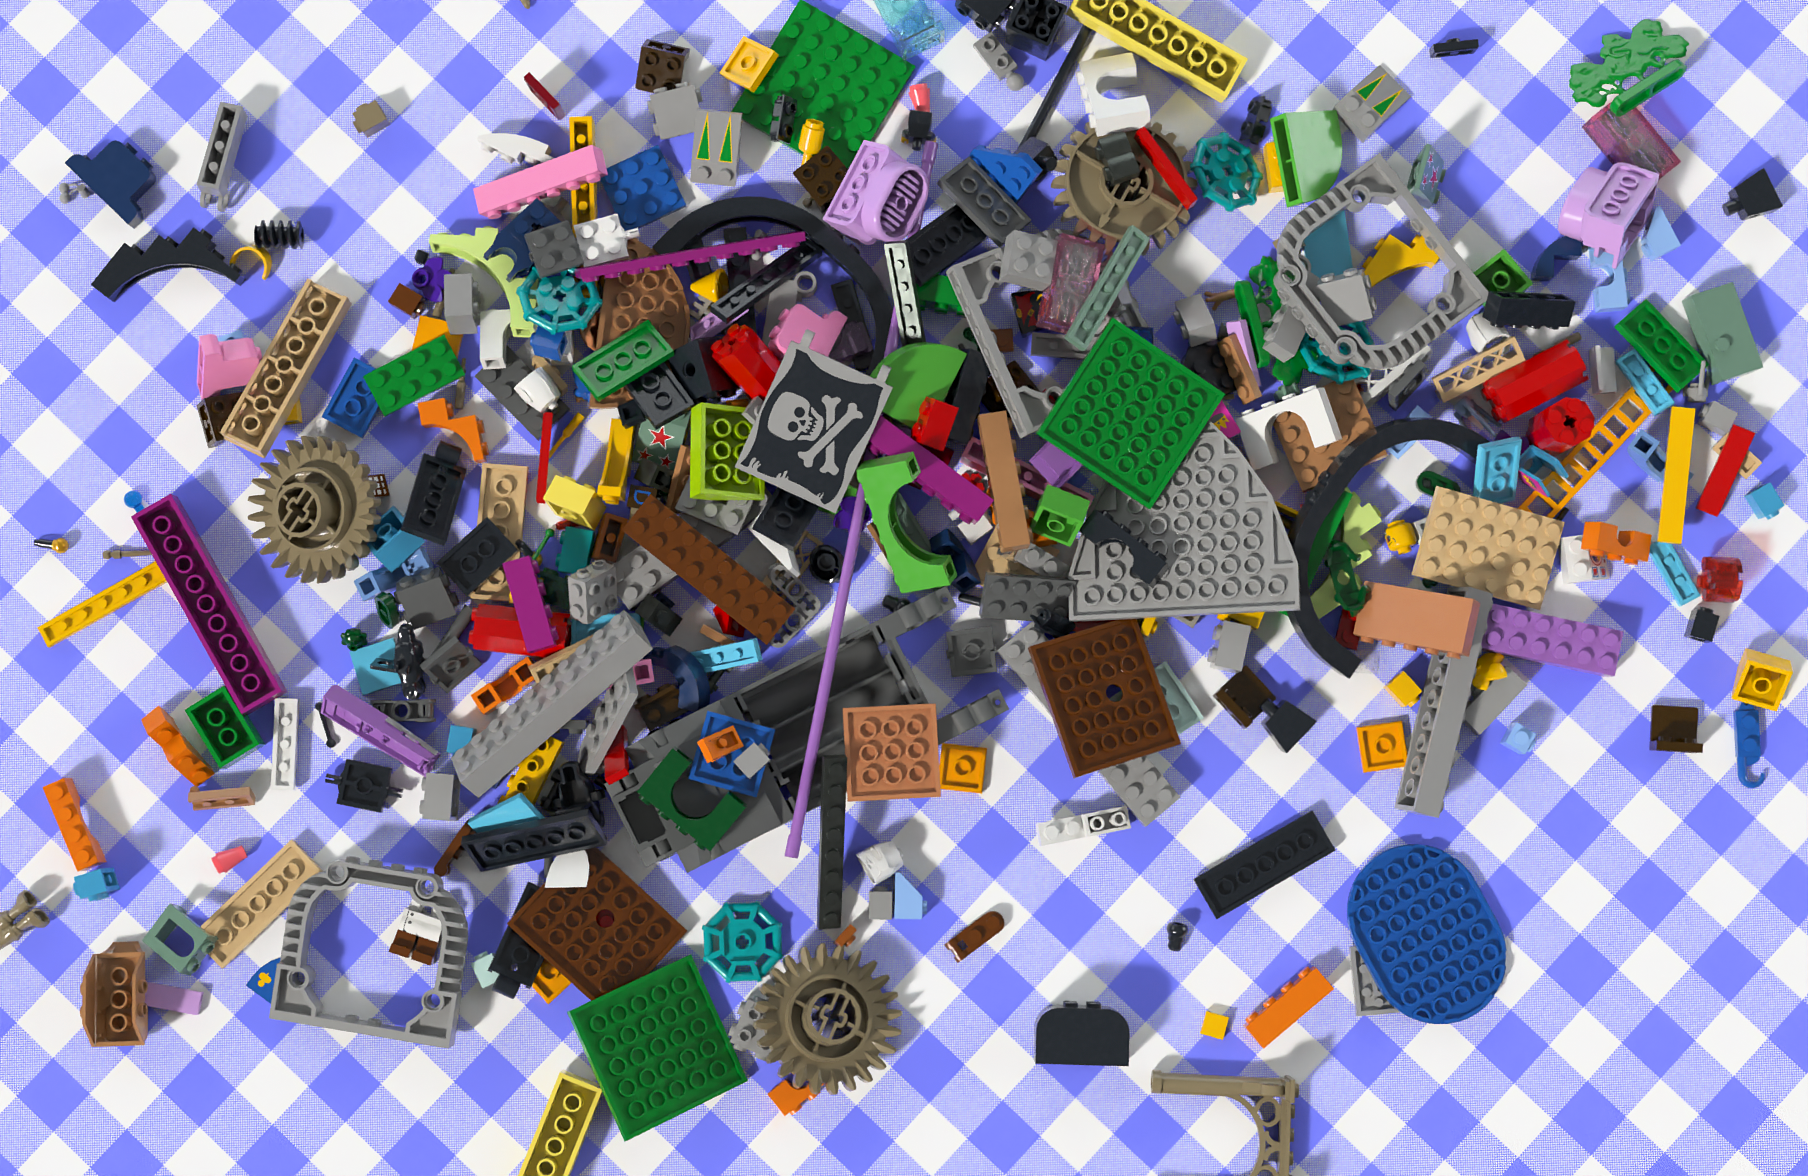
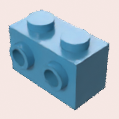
(96, 884)

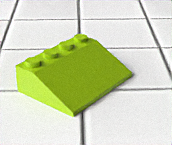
(716, 444)

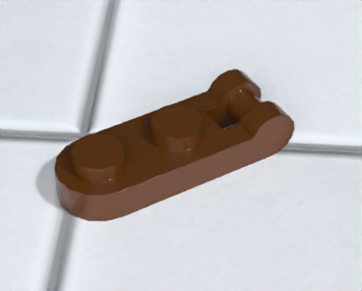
(453, 851)
(976, 934)

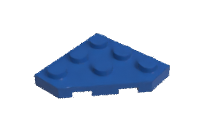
(1009, 171)

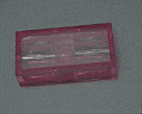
(1630, 141)
(1073, 278)

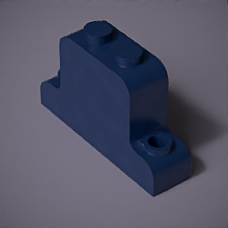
(116, 178)

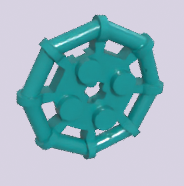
(1235, 167)
(558, 311)
(1338, 375)
(733, 951)

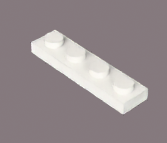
(285, 744)

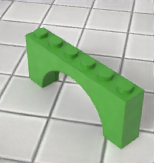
(912, 566)

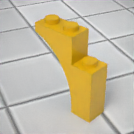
(617, 463)

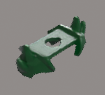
(1347, 595)

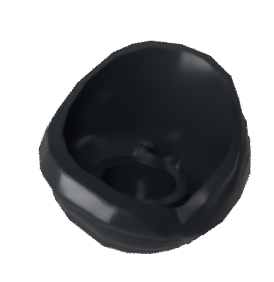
(823, 564)

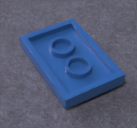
(353, 403)

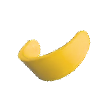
(262, 252)

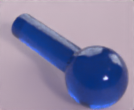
(133, 500)

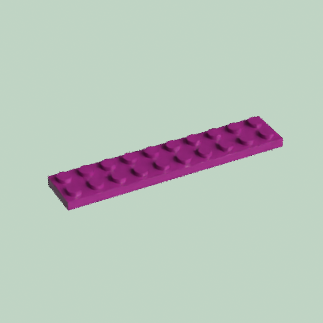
(682, 258)

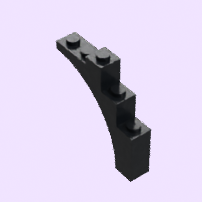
(132, 264)

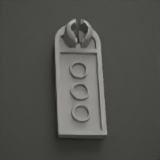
(607, 723)

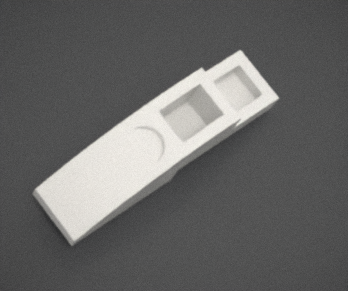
(515, 147)
(1083, 826)

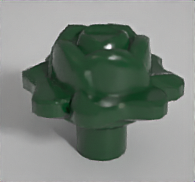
(354, 639)

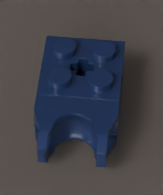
(511, 239)

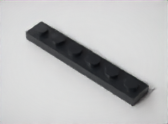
(739, 271)
(765, 281)

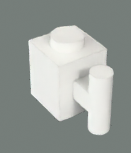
(972, 532)

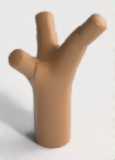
(1220, 297)

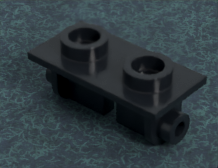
(784, 108)
(1258, 110)
(1052, 623)

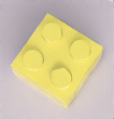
(575, 502)

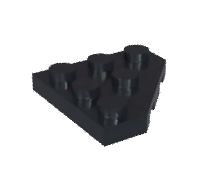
(1210, 365)

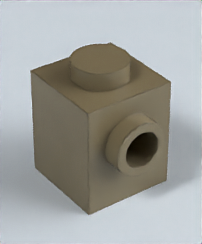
(370, 118)

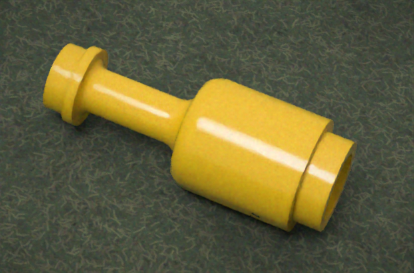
(811, 138)

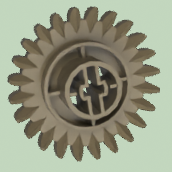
(1107, 216)
(316, 509)
(800, 1044)

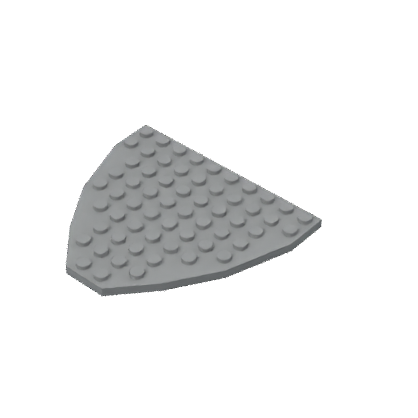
(1217, 537)

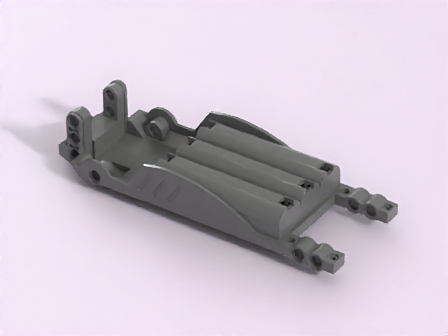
(787, 705)

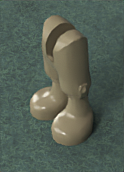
(13, 932)

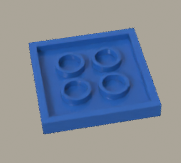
(642, 189)
(724, 771)

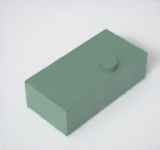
(1722, 333)

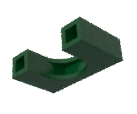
(659, 792)

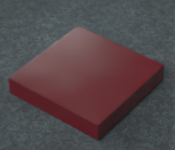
(544, 96)

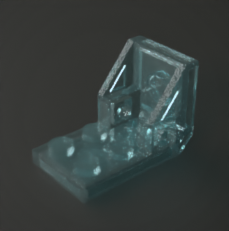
(911, 25)

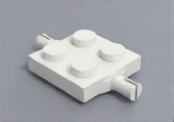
(603, 240)

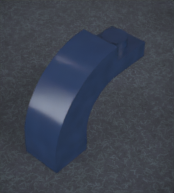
(689, 673)

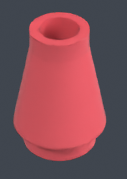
(920, 97)
(227, 859)

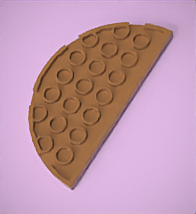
(639, 298)

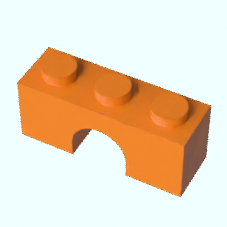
(1602, 540)
(505, 688)
(788, 1097)

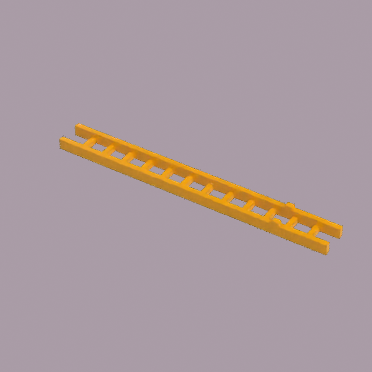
(1601, 459)

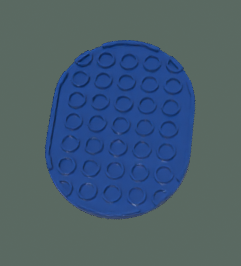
(1426, 934)

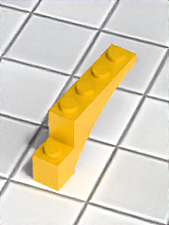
(1396, 257)

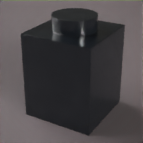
(1702, 625)

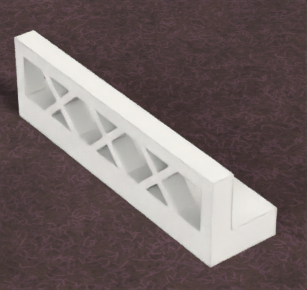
(1381, 386)

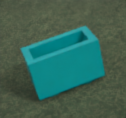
(575, 550)

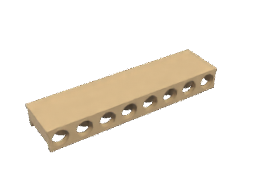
(285, 369)

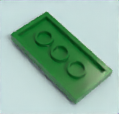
(1661, 345)
(623, 360)
(414, 375)

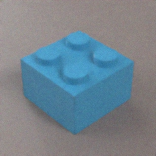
(391, 543)

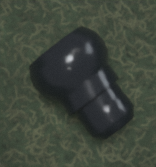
(894, 603)
(1176, 935)

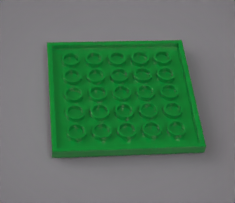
(834, 79)
(1130, 413)
(657, 1047)

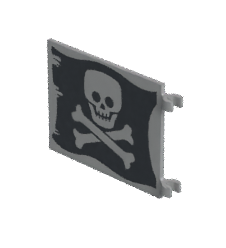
(814, 425)

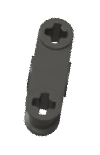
(418, 710)

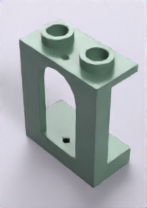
(203, 942)

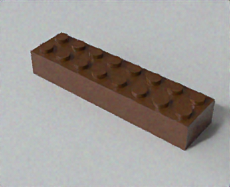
(708, 569)

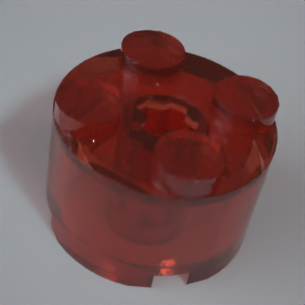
(1720, 579)

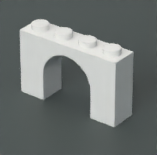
(1106, 114)
(495, 333)
(1257, 425)

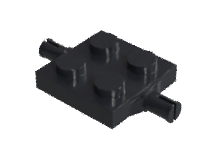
(364, 785)

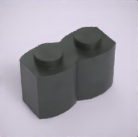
(1117, 158)

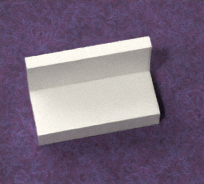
(1602, 370)

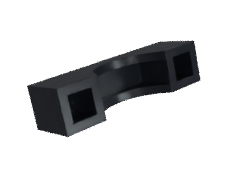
(1146, 564)

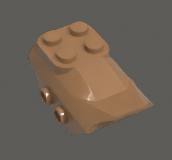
(115, 997)

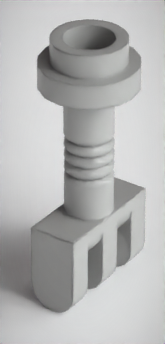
(704, 310)

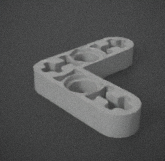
(803, 612)

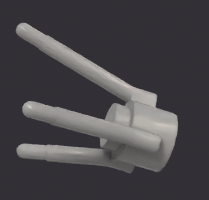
(1698, 391)

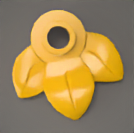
(1488, 669)

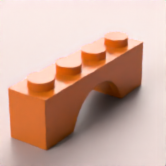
(66, 808)

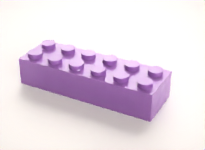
(1552, 641)

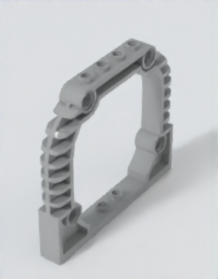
(1380, 185)
(972, 286)
(297, 1000)

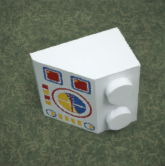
(1578, 564)

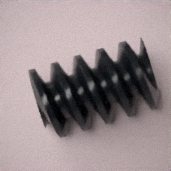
(279, 235)

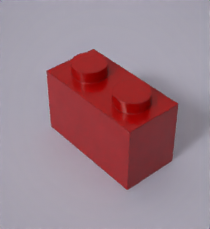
(934, 423)

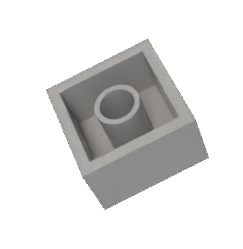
(1028, 260)
(461, 303)
(1229, 646)
(440, 797)

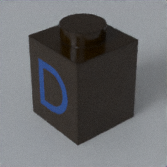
(639, 494)

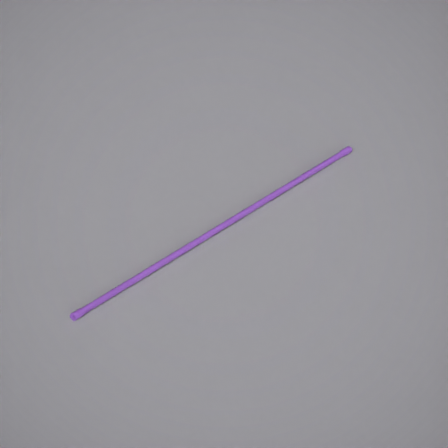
(794, 838)

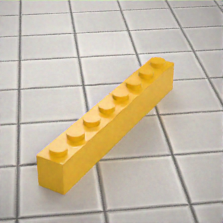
(585, 198)

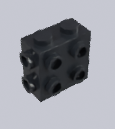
(985, 13)

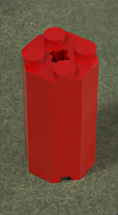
(746, 360)
(1534, 382)
(1561, 426)
(499, 631)

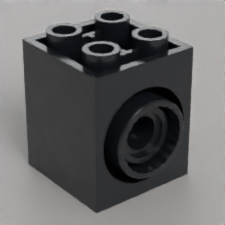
(1035, 26)
(700, 373)

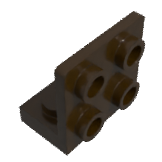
(660, 65)
(822, 177)
(992, 397)
(213, 415)
(1242, 696)
(660, 707)
(1674, 729)

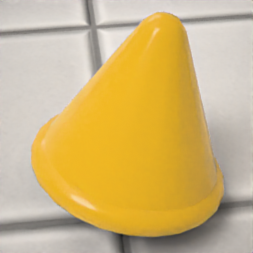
(712, 286)

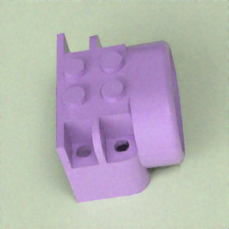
(878, 196)
(1609, 208)

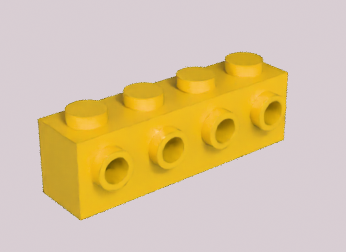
(534, 771)

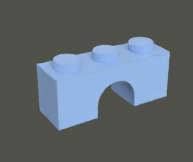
(1614, 295)

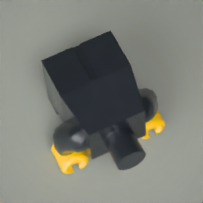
(918, 129)

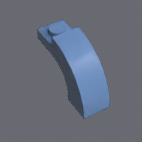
(1649, 456)
(385, 581)

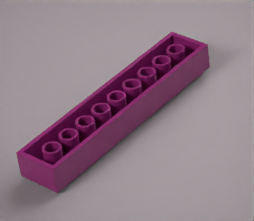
(209, 604)

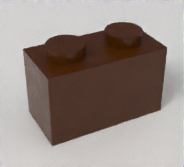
(609, 538)

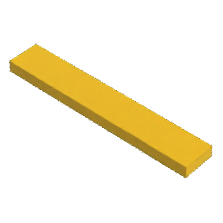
(1676, 475)
(102, 604)

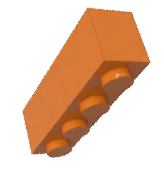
(1288, 1006)

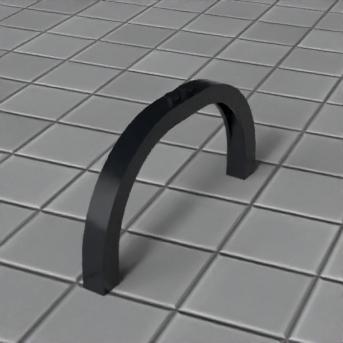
(763, 209)
(1325, 495)

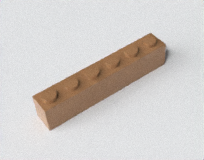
(1004, 482)

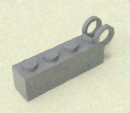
(221, 155)
(786, 297)
(1287, 331)

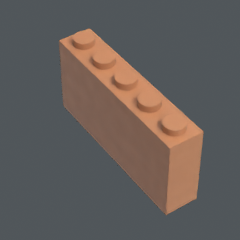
(1417, 620)

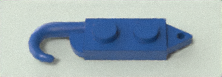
(1747, 742)

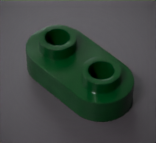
(1435, 480)
(387, 609)

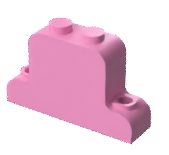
(796, 321)
(225, 364)

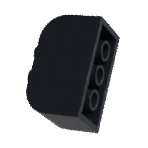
(1081, 1035)

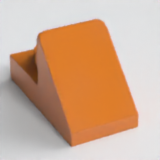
(720, 744)

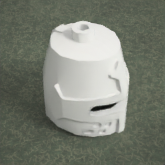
(1482, 333)
(539, 390)
(880, 861)

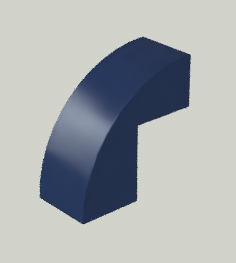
(1561, 249)
(948, 544)

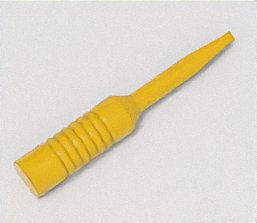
(567, 432)

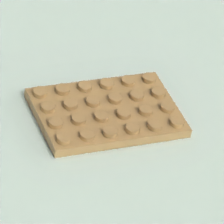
(1488, 547)

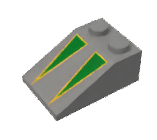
(1371, 103)
(716, 147)

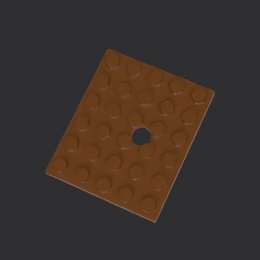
(1075, 681)
(594, 958)

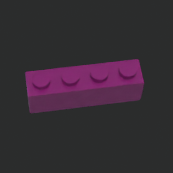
(530, 604)

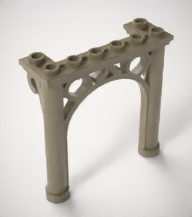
(1233, 1087)

